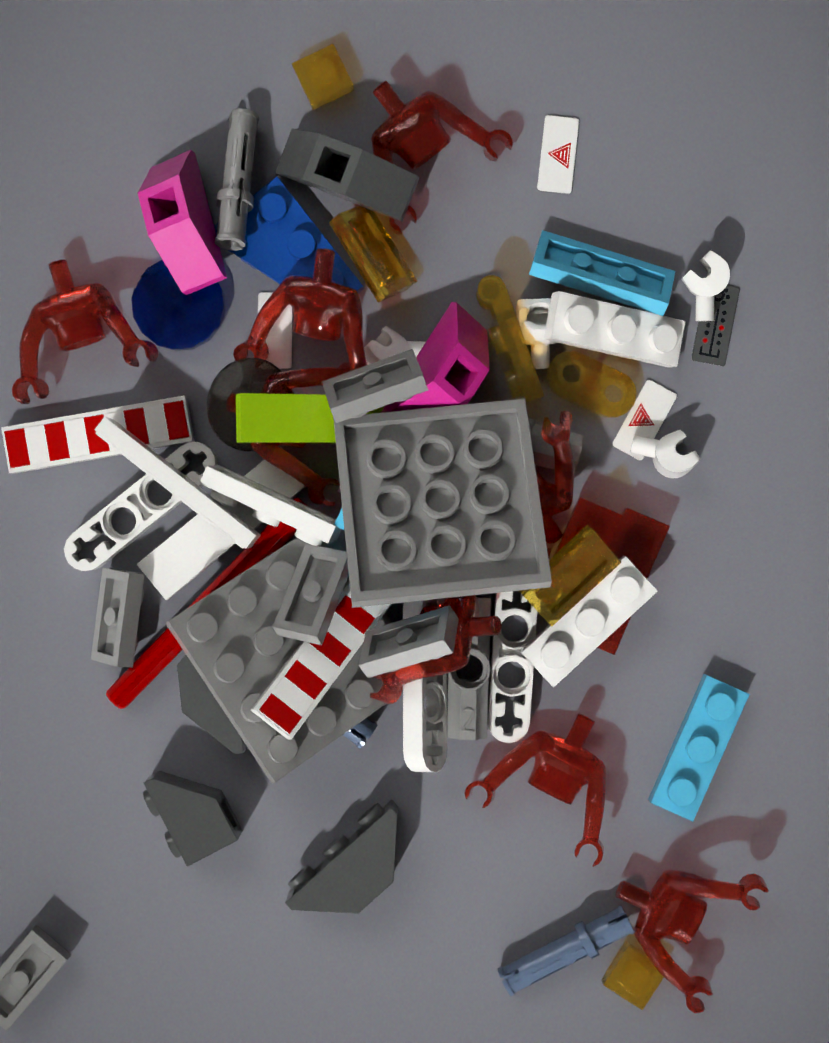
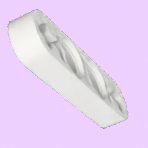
(137, 501)
(507, 651)
(424, 730)

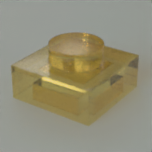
(323, 76)
(632, 976)

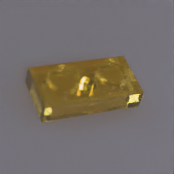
(373, 252)
(574, 574)

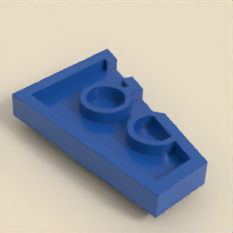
(285, 239)

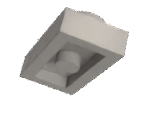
(374, 386)
(312, 594)
(117, 617)
(409, 642)
(27, 973)

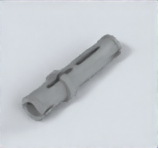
(235, 195)

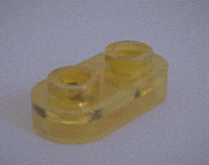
(591, 386)

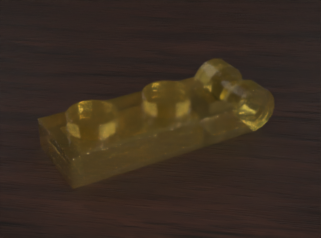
(508, 338)

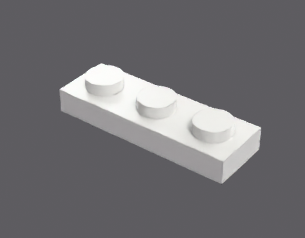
(614, 329)
(270, 505)
(589, 622)

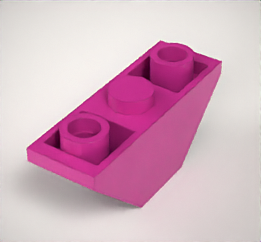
(181, 222)
(451, 362)

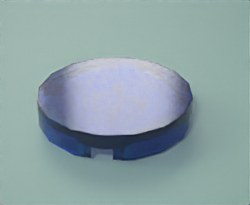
(172, 317)

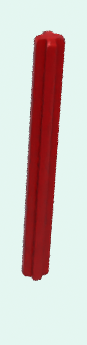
(166, 646)

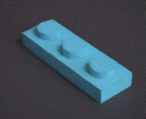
(602, 273)
(698, 747)

